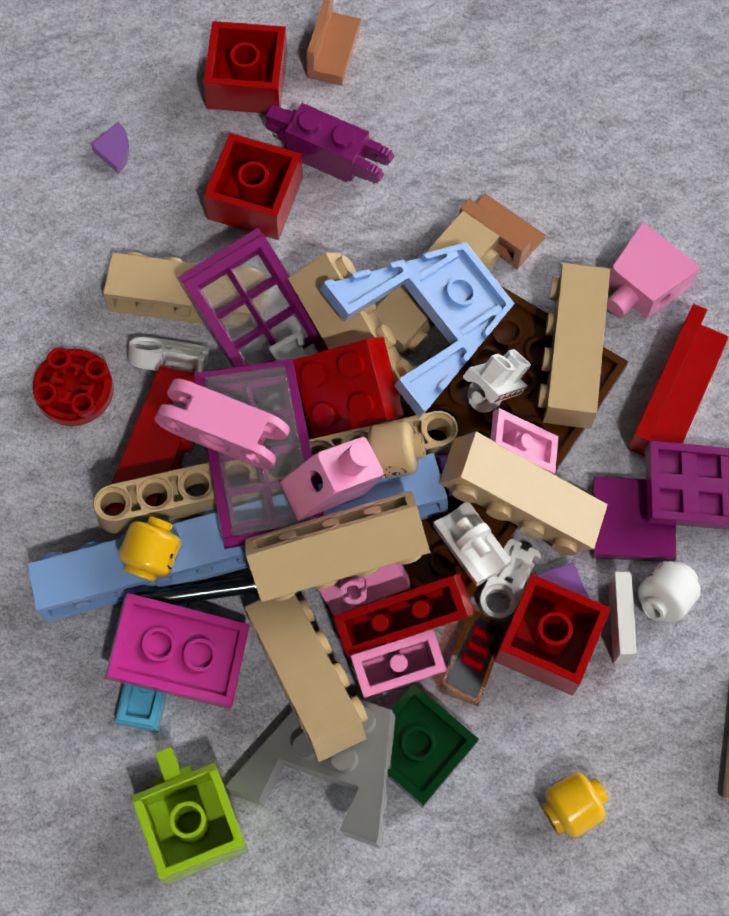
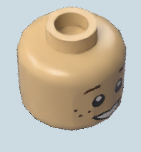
(396, 448)

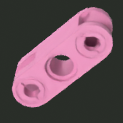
(221, 423)

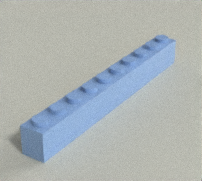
(96, 578)

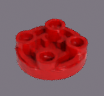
(73, 386)

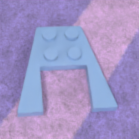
(455, 295)

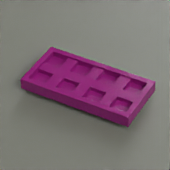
(687, 485)

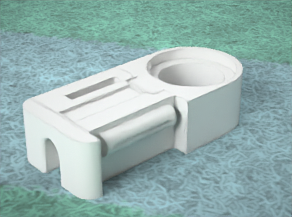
(181, 356)
(510, 580)

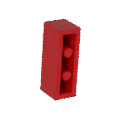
(404, 615)

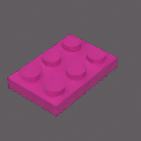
(177, 651)

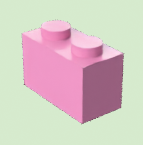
(398, 664)

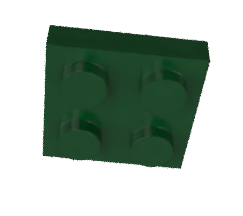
(425, 745)

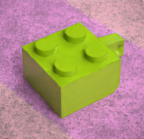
(187, 819)

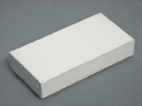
(622, 617)

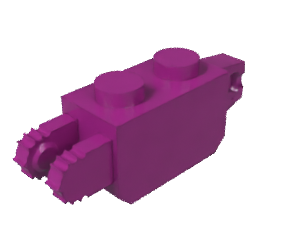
(329, 143)

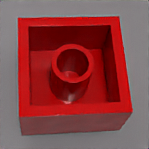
(245, 67)
(253, 186)
(348, 387)
(552, 635)

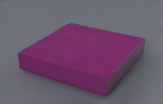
(625, 525)

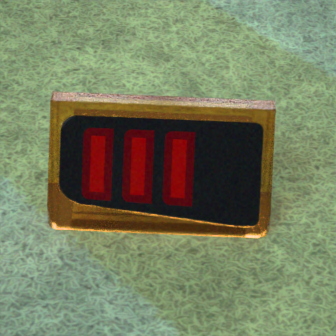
(472, 658)

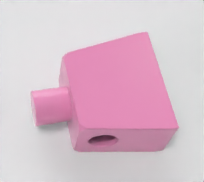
(649, 274)
(346, 475)

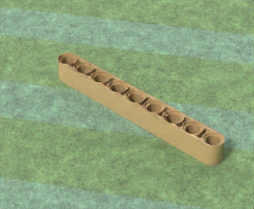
(176, 482)

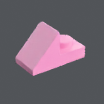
(525, 439)

